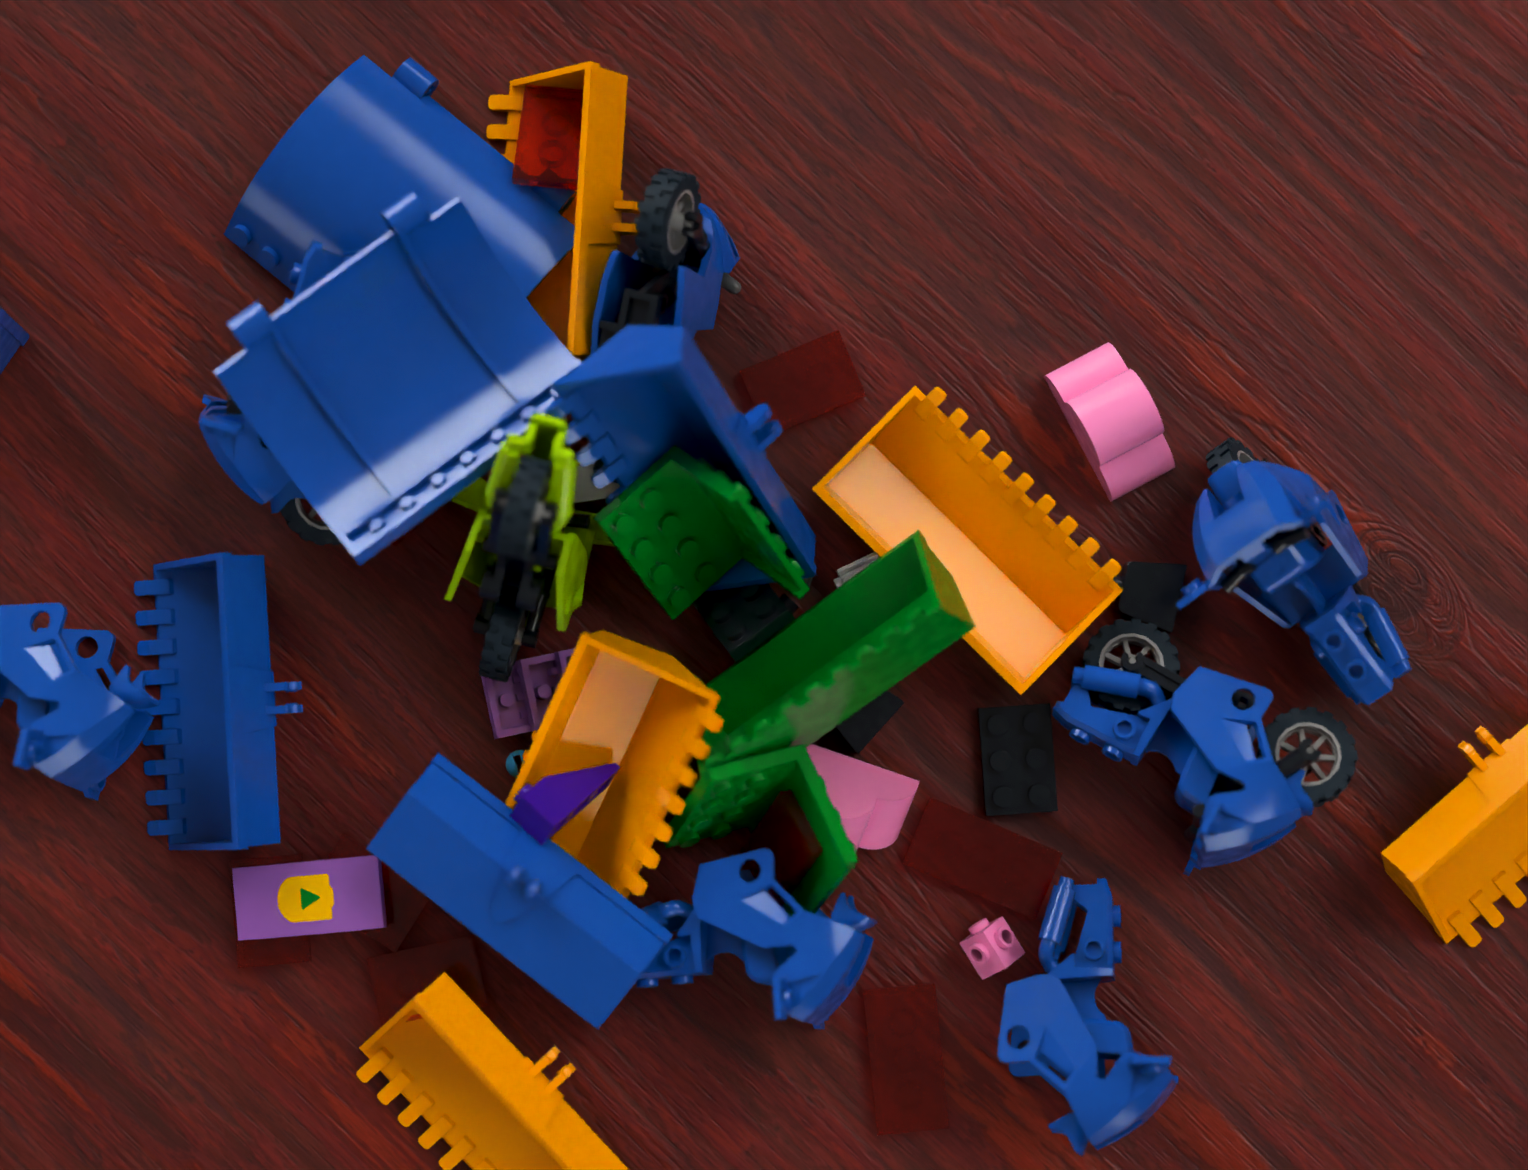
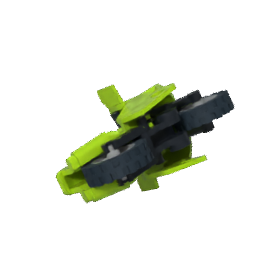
(525, 543)

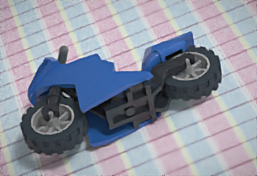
(685, 248)

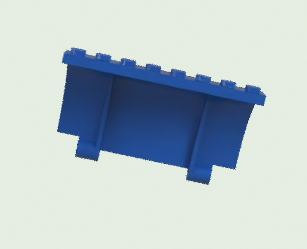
(368, 147)
(396, 374)

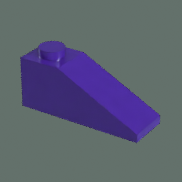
(558, 799)

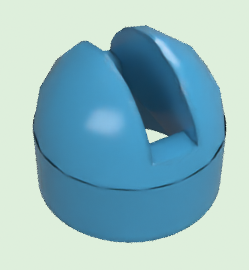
(511, 765)

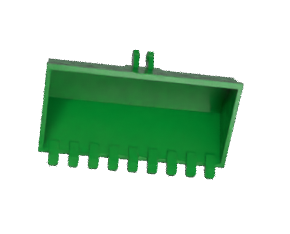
(838, 655)

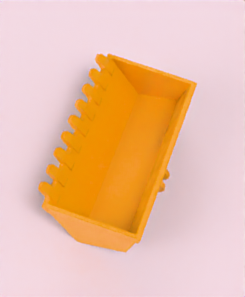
(571, 290)
(1009, 559)
(629, 710)
(1469, 843)
(478, 1089)

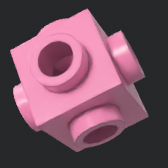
(991, 946)

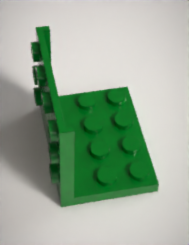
(688, 527)
(742, 792)

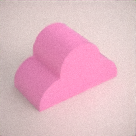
(1112, 420)
(866, 796)

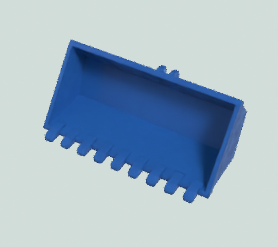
(659, 392)
(213, 702)
(518, 895)

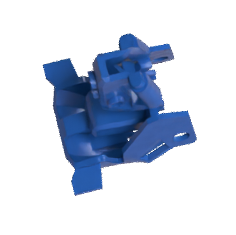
(64, 711)
(740, 918)
(1070, 1031)

